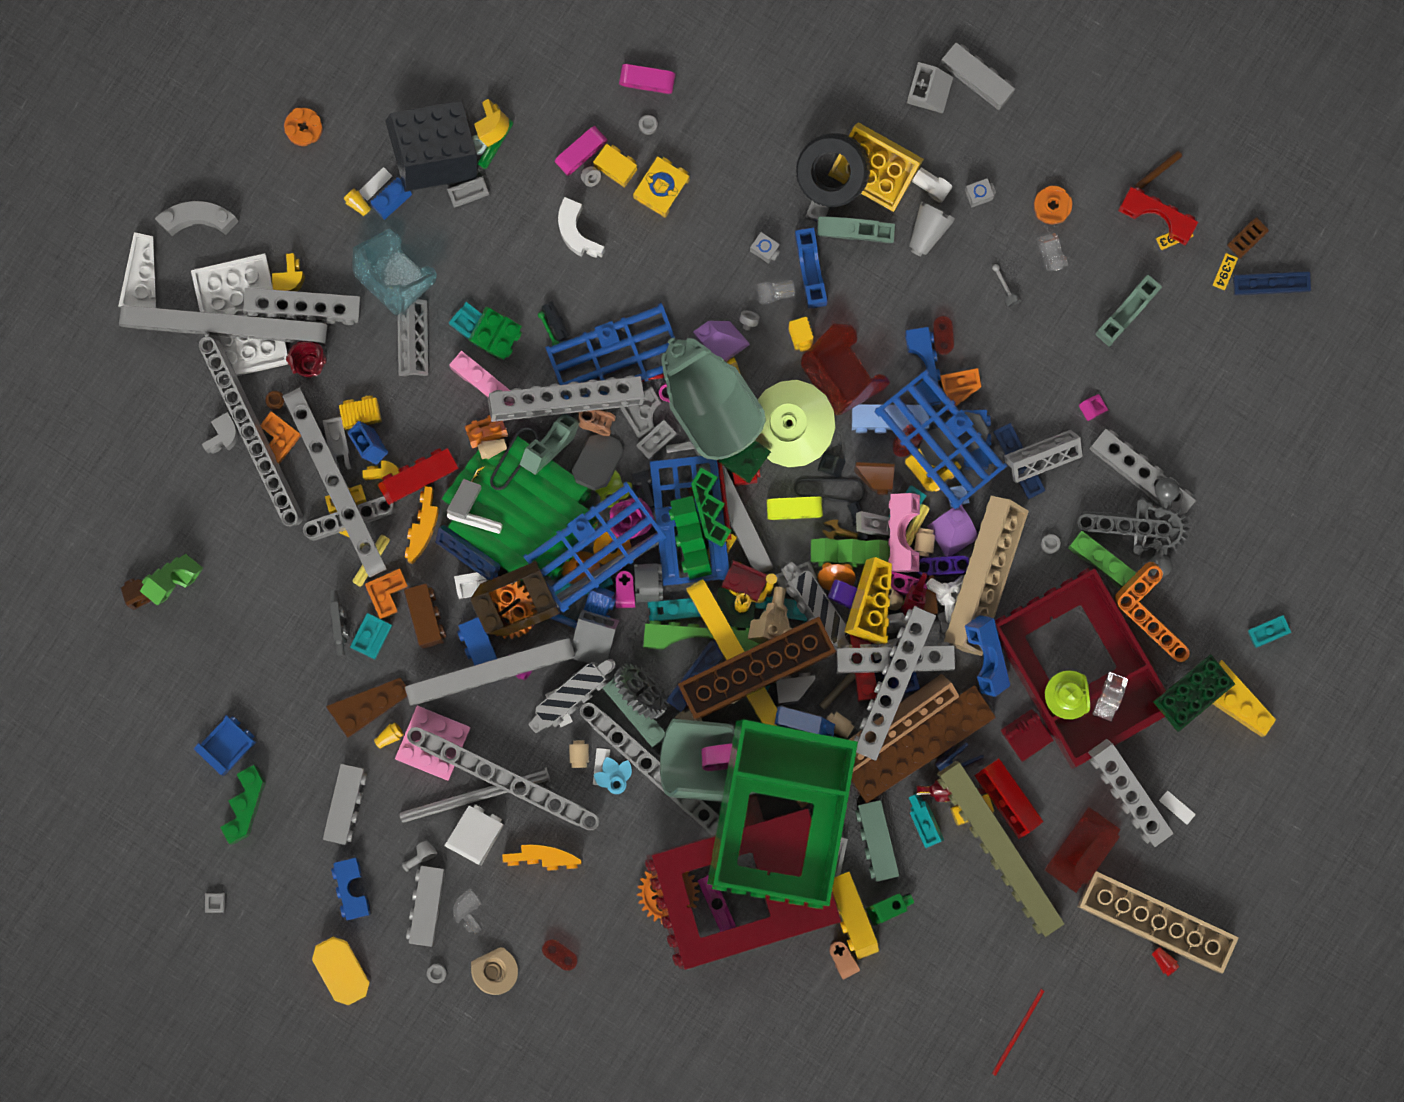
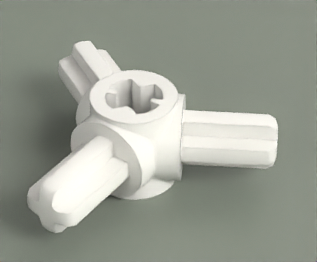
(946, 593)

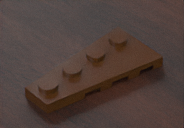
(363, 708)

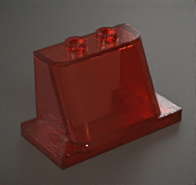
(1083, 850)

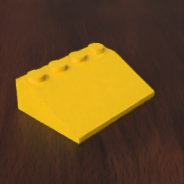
(890, 167)

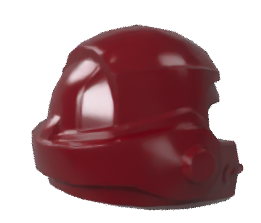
(306, 358)

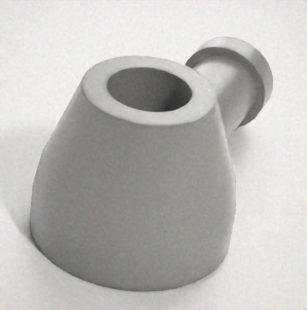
(425, 852)

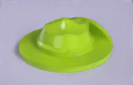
(1068, 695)

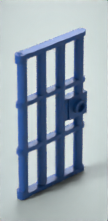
(610, 342)
(952, 429)
(585, 535)

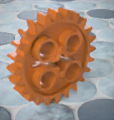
(517, 591)
(651, 905)

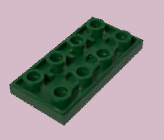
(1194, 693)

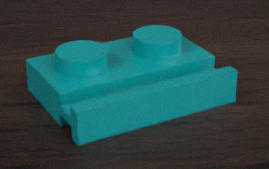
(465, 320)
(371, 636)

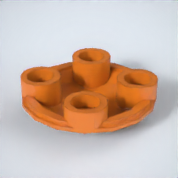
(835, 571)

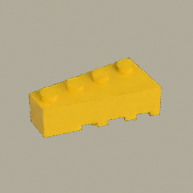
(871, 603)
(1244, 706)
(853, 917)

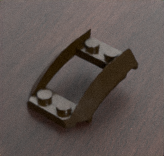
(537, 589)

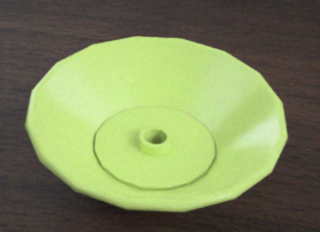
(811, 426)

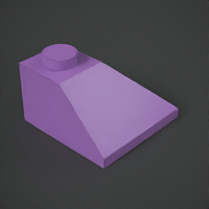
(721, 338)
(953, 531)

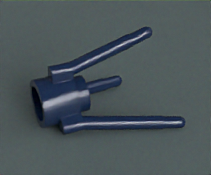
(944, 761)

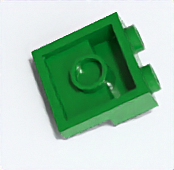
(495, 333)

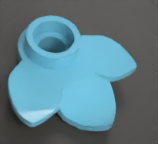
(613, 772)

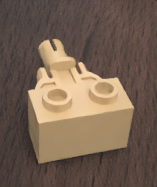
(772, 621)

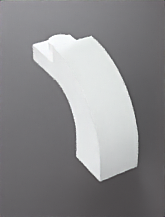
(567, 220)

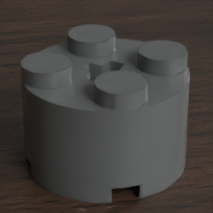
(648, 582)

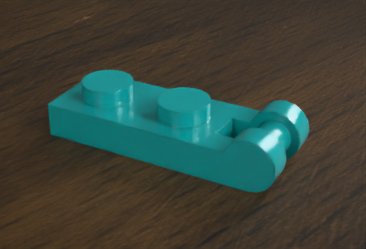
(673, 610)

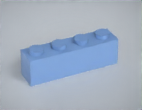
(866, 419)

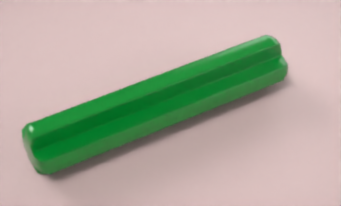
(491, 150)

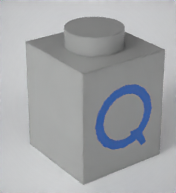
(980, 192)
(765, 248)

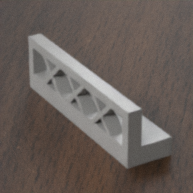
(409, 336)
(1044, 450)

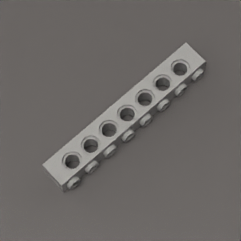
(614, 399)
(925, 621)

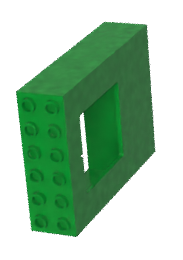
(790, 767)

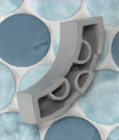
(196, 212)

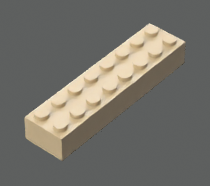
(987, 569)
(1158, 922)

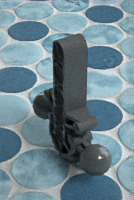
(1167, 491)

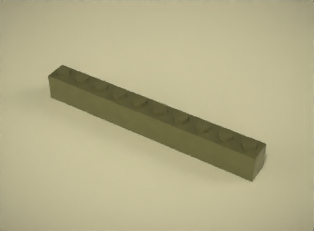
(1000, 848)

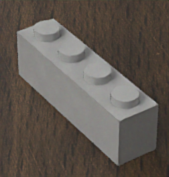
(977, 75)
(344, 804)
(427, 906)

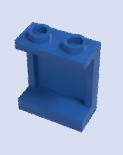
(225, 745)

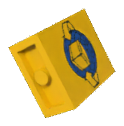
(661, 186)

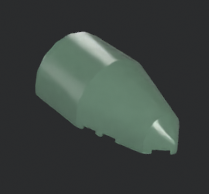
(710, 400)
(682, 759)

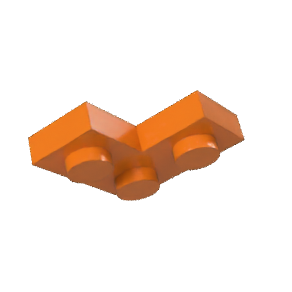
(283, 434)
(381, 590)

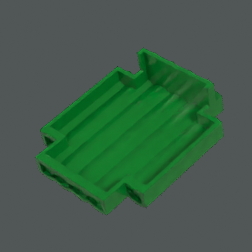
(528, 508)

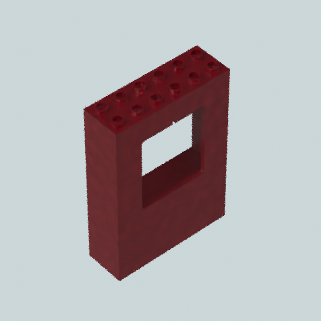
(1143, 686)
(777, 847)

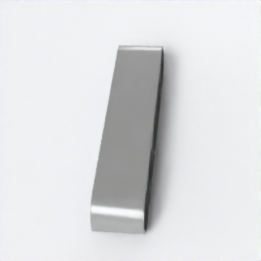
(321, 522)

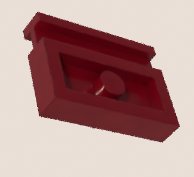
(745, 580)

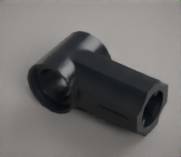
(643, 484)

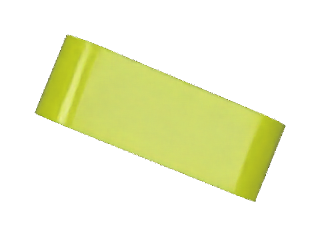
(794, 508)

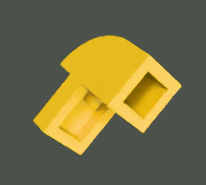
(493, 126)
(291, 279)
(374, 472)

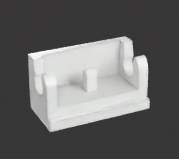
(467, 584)

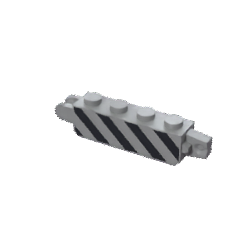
(814, 603)
(571, 694)

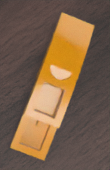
(421, 533)
(550, 857)

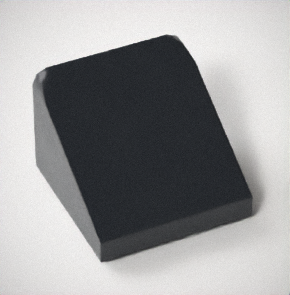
(831, 465)

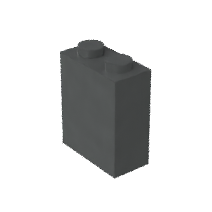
(594, 637)

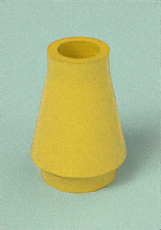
(357, 202)
(389, 735)

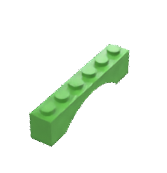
(661, 636)

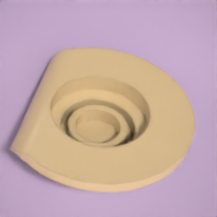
(495, 971)

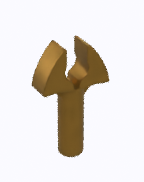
(839, 531)

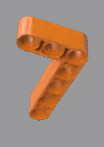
(1147, 616)

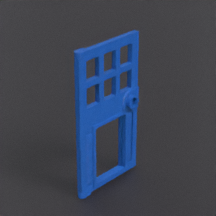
(667, 547)

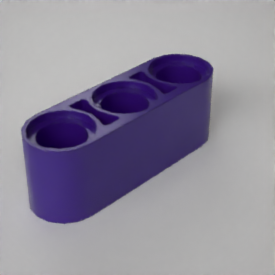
(951, 561)
(842, 593)

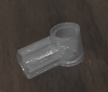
(770, 292)

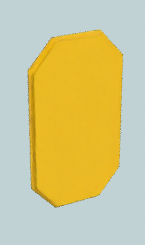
(340, 970)

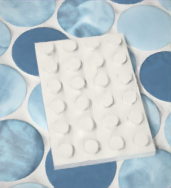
(221, 291)

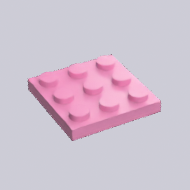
(438, 725)

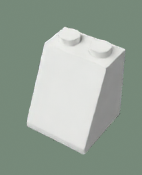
(475, 834)

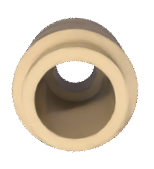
(924, 542)
(842, 725)
(579, 754)

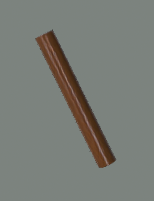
(1157, 171)

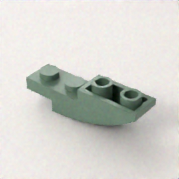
(855, 229)

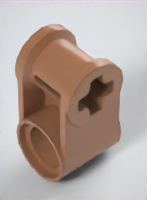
(597, 421)
(845, 962)

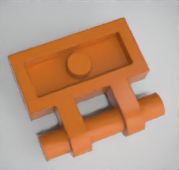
(485, 431)

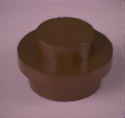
(274, 400)

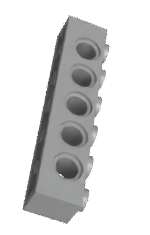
(330, 301)
(1131, 473)
(845, 664)
(1159, 829)

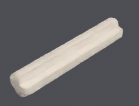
(479, 522)

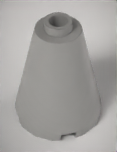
(928, 228)

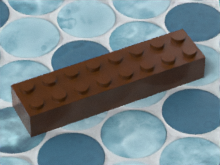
(756, 668)
(923, 744)

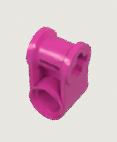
(624, 593)

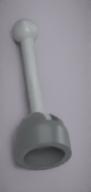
(1011, 298)

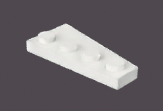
(139, 276)

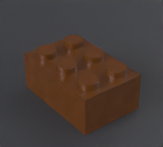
(425, 615)

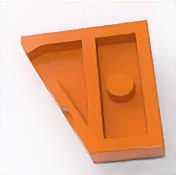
(960, 385)

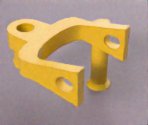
(770, 578)

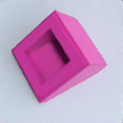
(1093, 407)

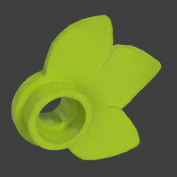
(614, 484)

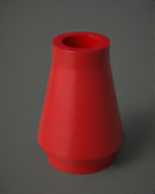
(1166, 962)

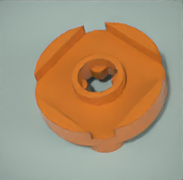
(300, 116)
(1046, 196)

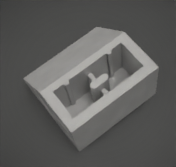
(930, 88)
(791, 690)

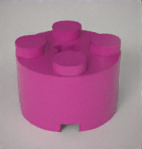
(630, 520)

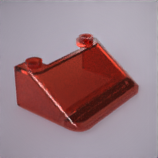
(838, 371)

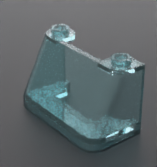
(390, 273)

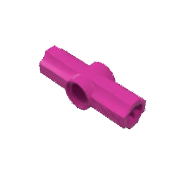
(722, 916)

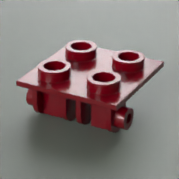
(1027, 735)

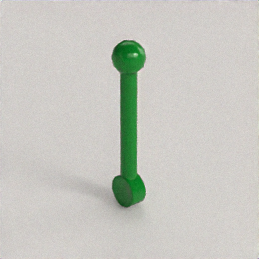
(541, 315)

